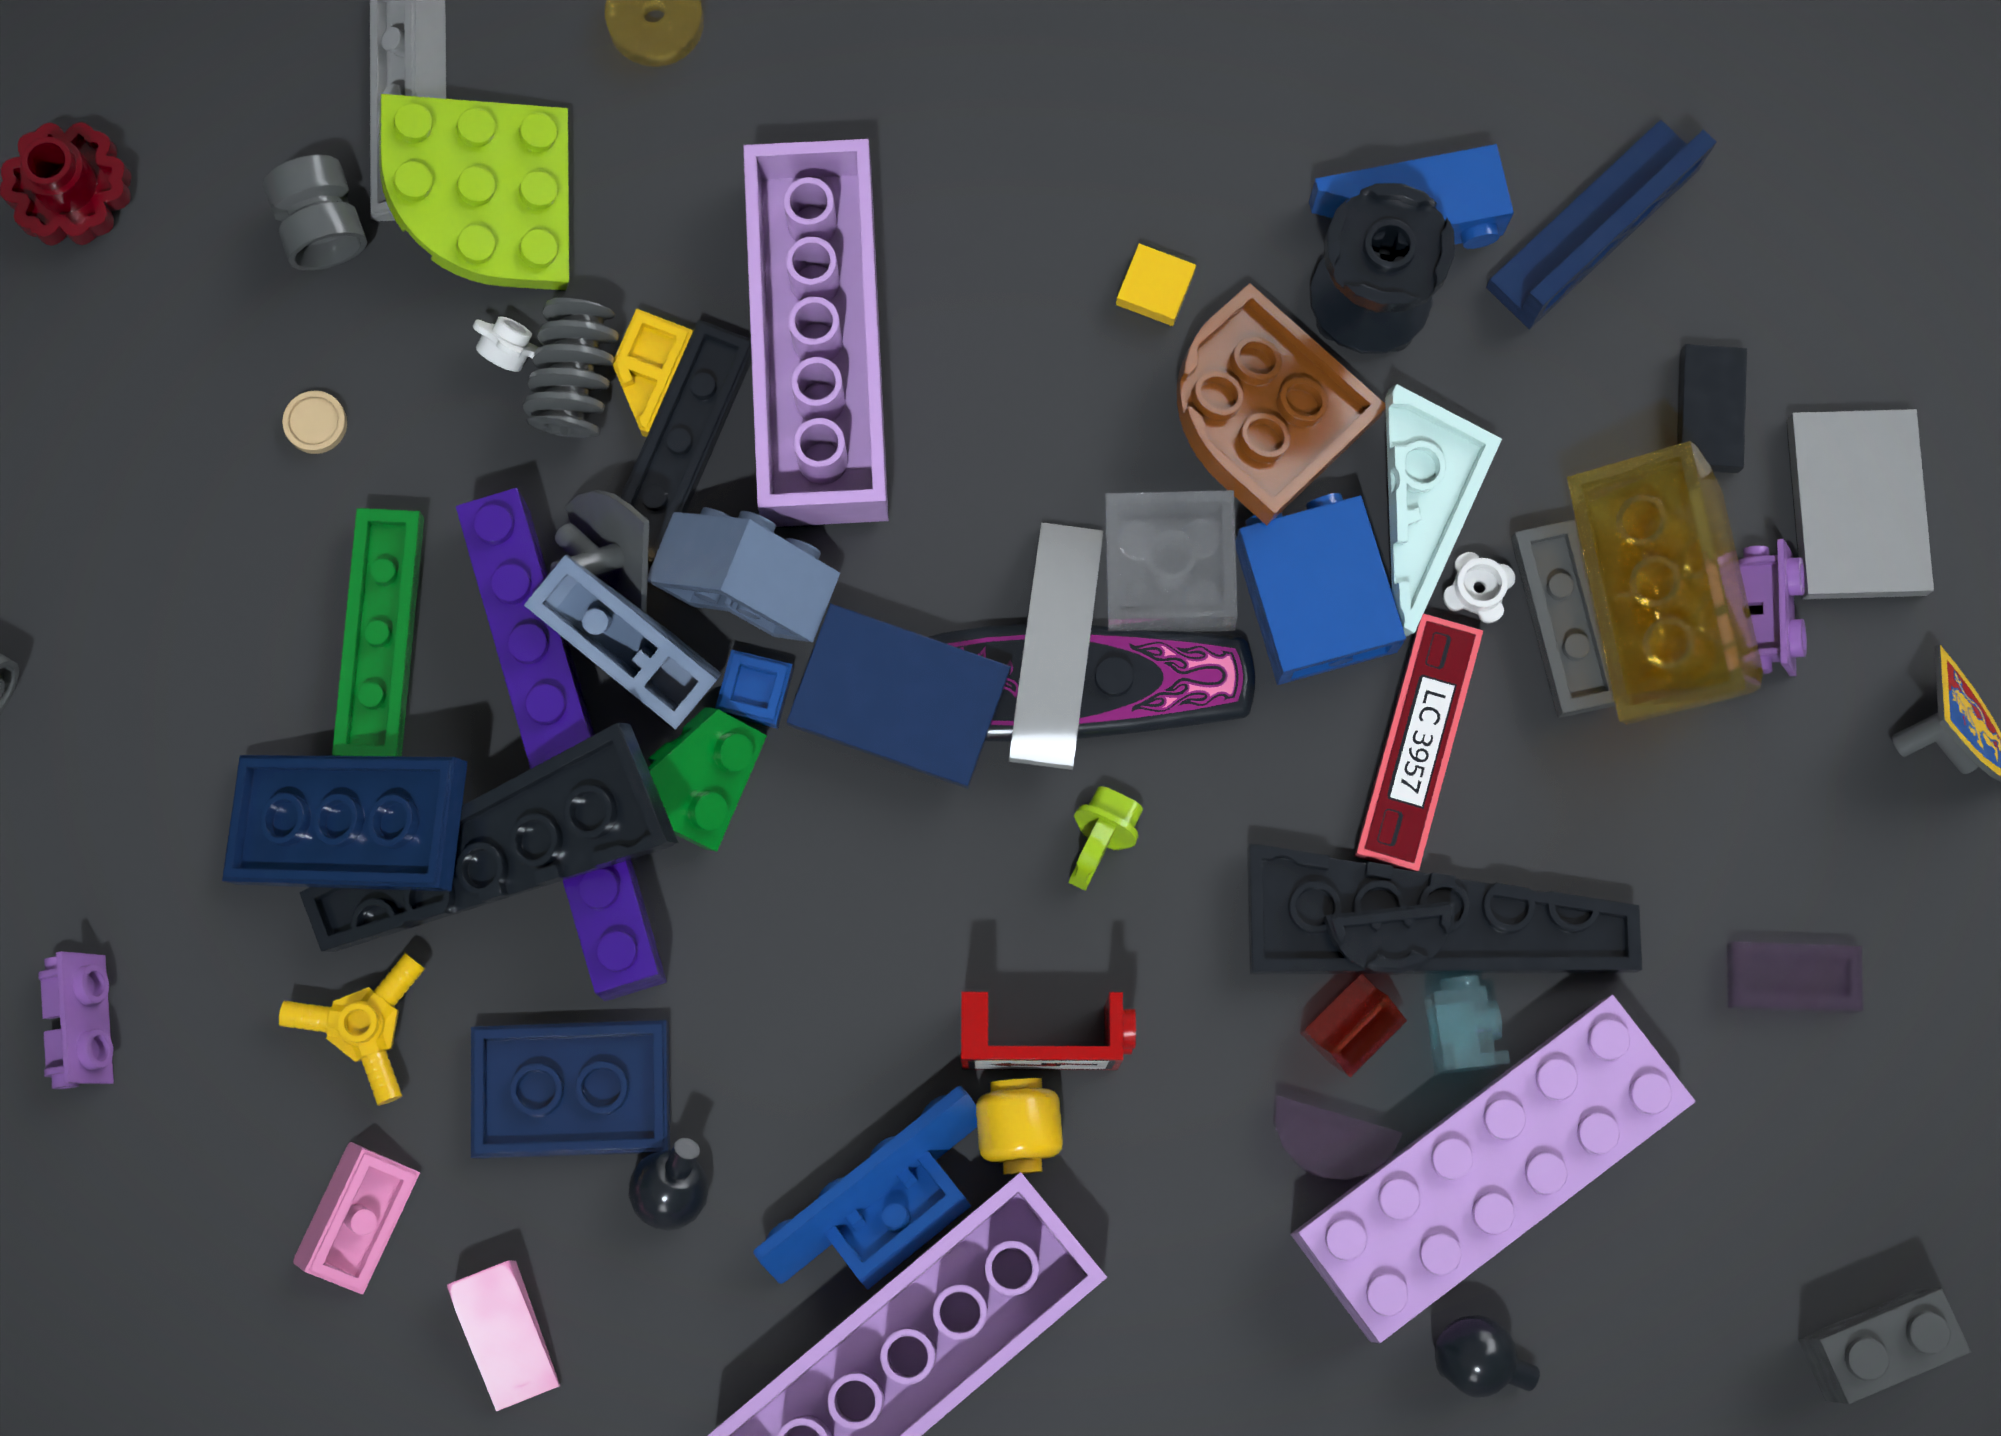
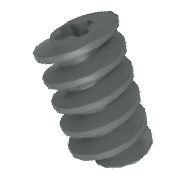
(567, 367)

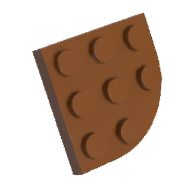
(1267, 404)

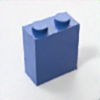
(1319, 588)

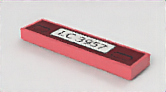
(1418, 743)

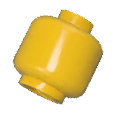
(1019, 1125)

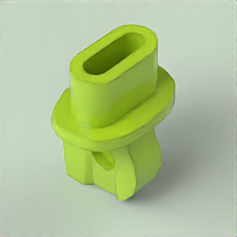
(1107, 824)

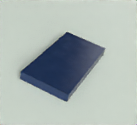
(345, 822)

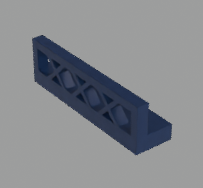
(1598, 222)

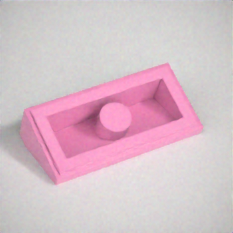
(355, 1218)

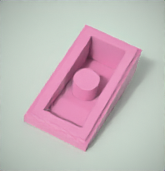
(503, 1334)

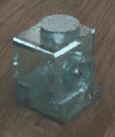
(1464, 1027)

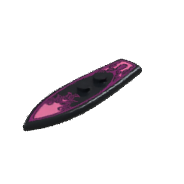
(1132, 678)

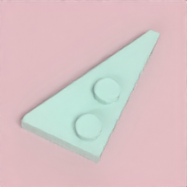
(1432, 482)

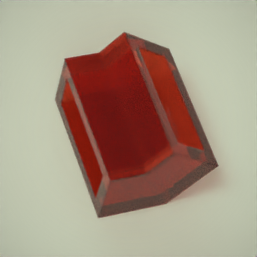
(1354, 1026)

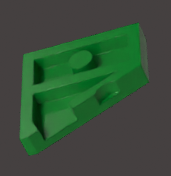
(705, 775)

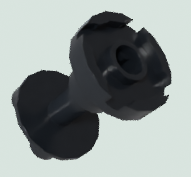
(1381, 268)

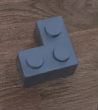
(745, 571)

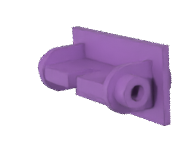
(1774, 583)
(77, 993)

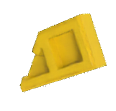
(648, 363)

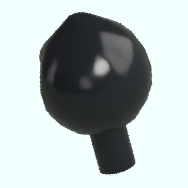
(669, 1187)
(1481, 1358)

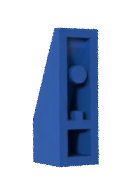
(1463, 183)

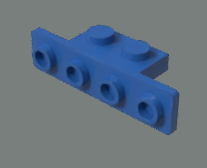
(884, 1204)

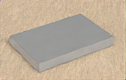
(1860, 504)

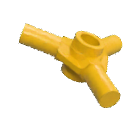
(362, 1025)

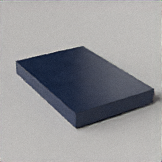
(899, 696)
(570, 1089)

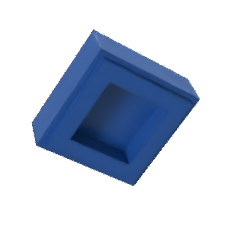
(755, 688)

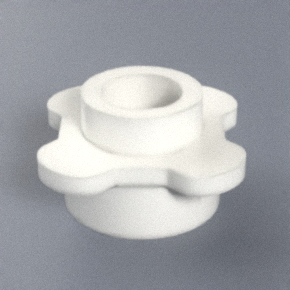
(504, 343)
(1493, 576)

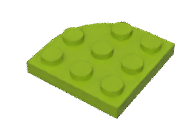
(480, 186)

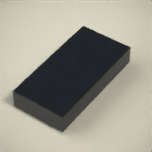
(1713, 403)

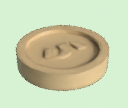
(314, 422)

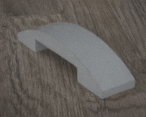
(1056, 646)

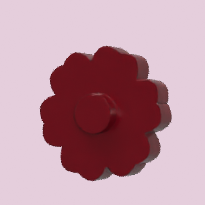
(65, 183)

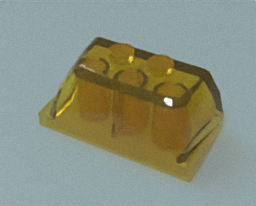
(1665, 583)

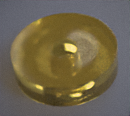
(659, 41)

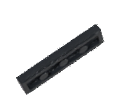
(687, 427)

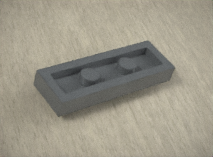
(1564, 617)

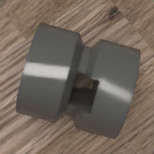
(314, 212)

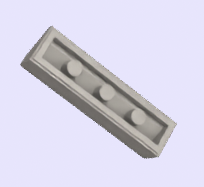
(405, 61)

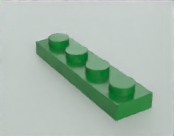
(378, 633)

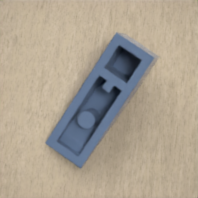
(623, 641)

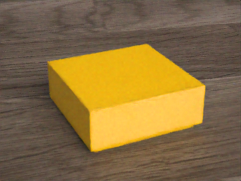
(1156, 284)

